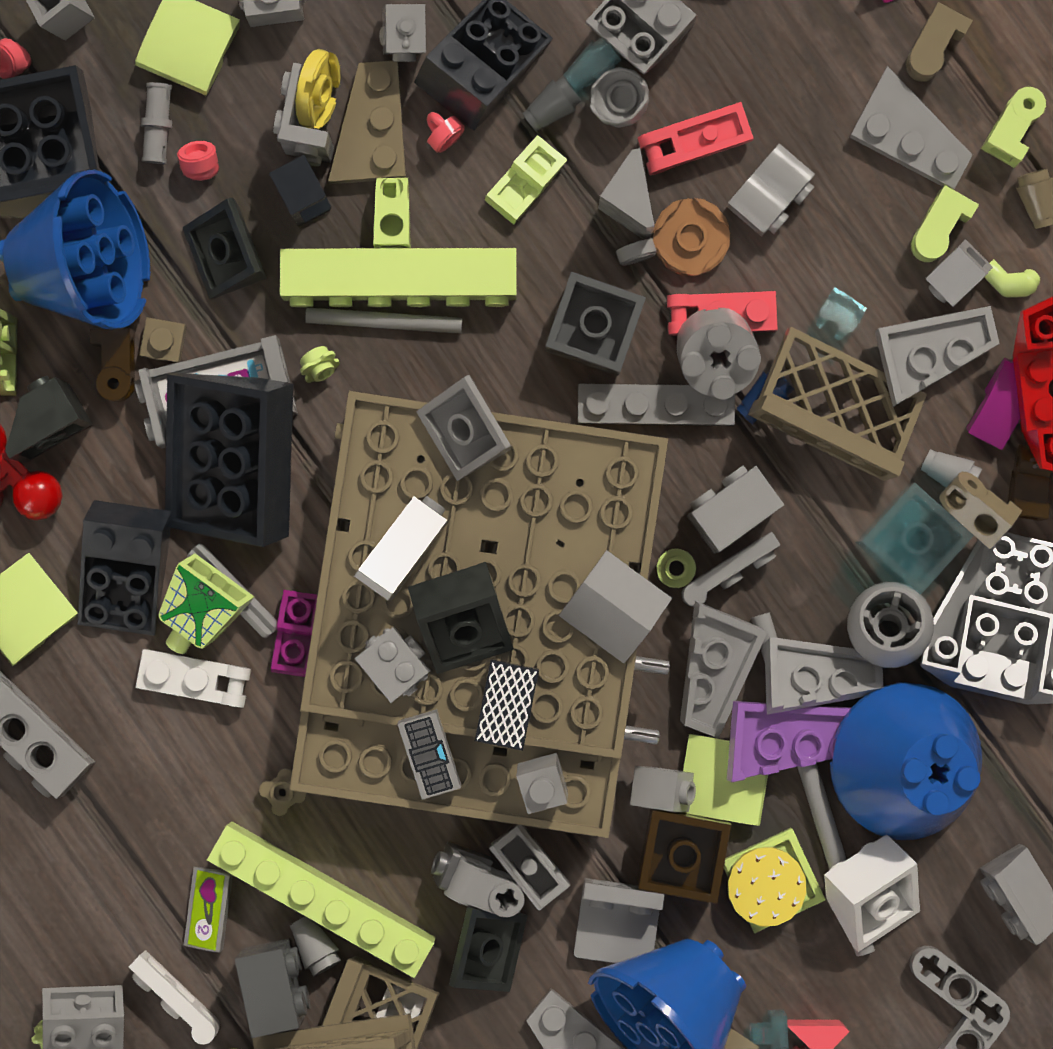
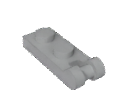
(728, 572)

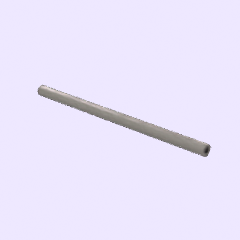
(815, 791)

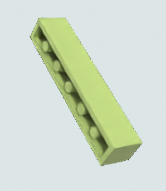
(398, 275)
(321, 899)

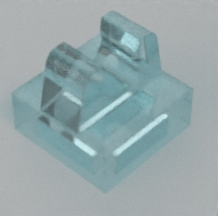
(842, 310)
(771, 1032)

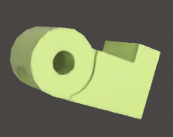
(1012, 124)
(392, 213)
(933, 233)

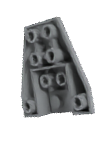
(998, 623)

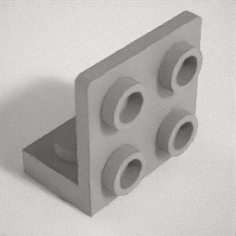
(616, 921)
(83, 1017)

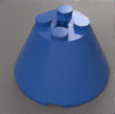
(81, 253)
(906, 761)
(669, 997)

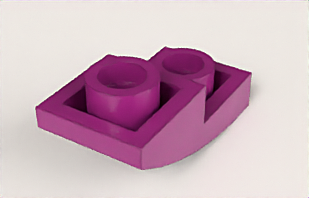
(999, 409)
(294, 633)

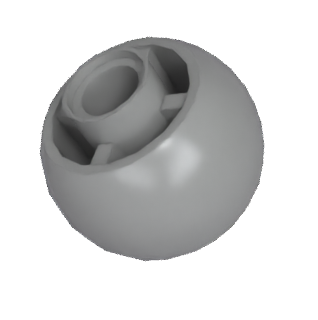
(885, 650)

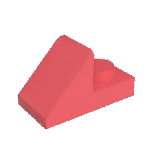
(818, 1033)

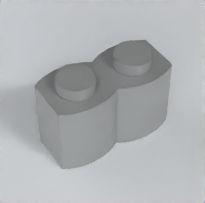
(771, 191)

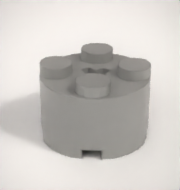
(730, 336)

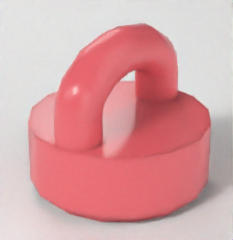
(13, 59)
(444, 132)
(198, 160)

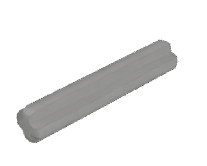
(254, 613)

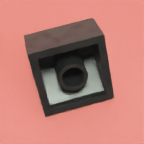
(45, 419)
(460, 618)

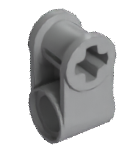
(478, 886)

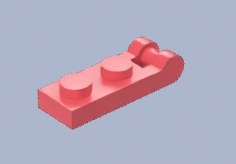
(696, 138)
(755, 307)

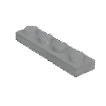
(652, 405)

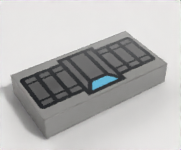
(429, 754)

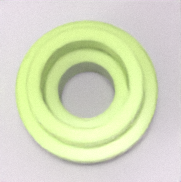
(663, 568)

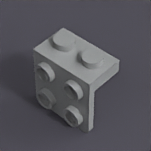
(299, 140)

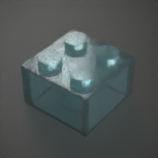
(914, 538)

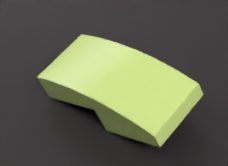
(525, 179)

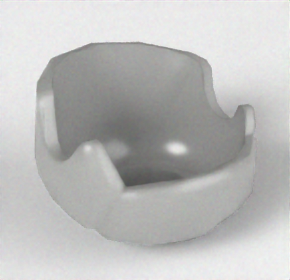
(619, 97)

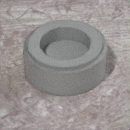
(636, 252)

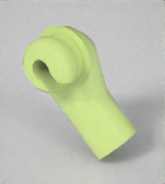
(1012, 284)

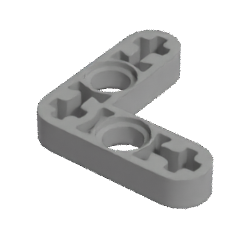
(972, 1021)

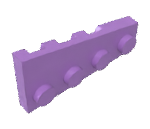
(780, 739)

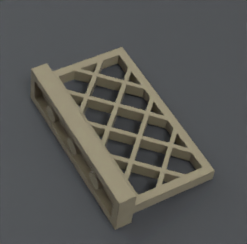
(820, 432)
(352, 990)
(374, 1033)

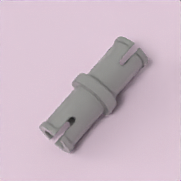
(156, 123)

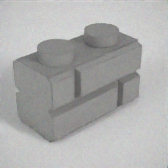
(529, 865)

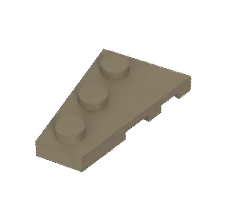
(372, 127)

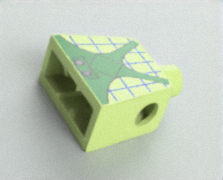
(200, 604)

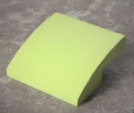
(187, 43)
(29, 609)
(715, 795)

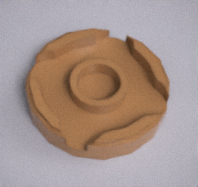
(691, 237)

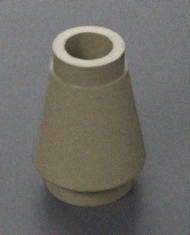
(1037, 196)

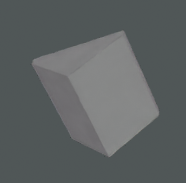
(628, 197)
(463, 428)
(615, 607)

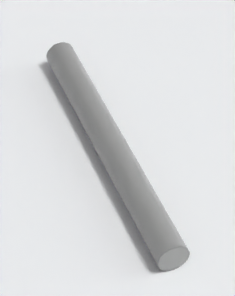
(383, 320)

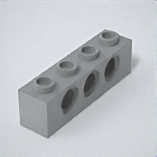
(69, 758)

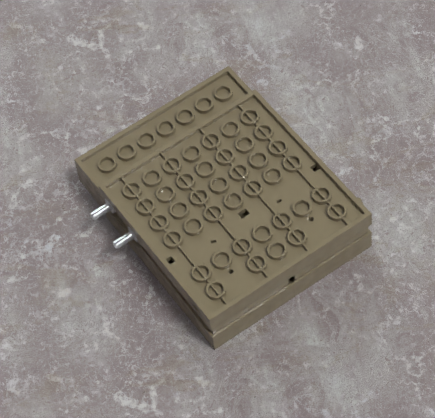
(541, 528)

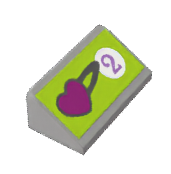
(208, 909)

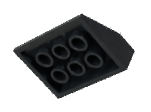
(44, 132)
(229, 456)

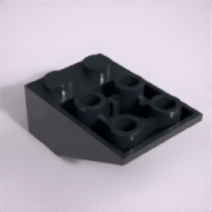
(482, 60)
(123, 566)

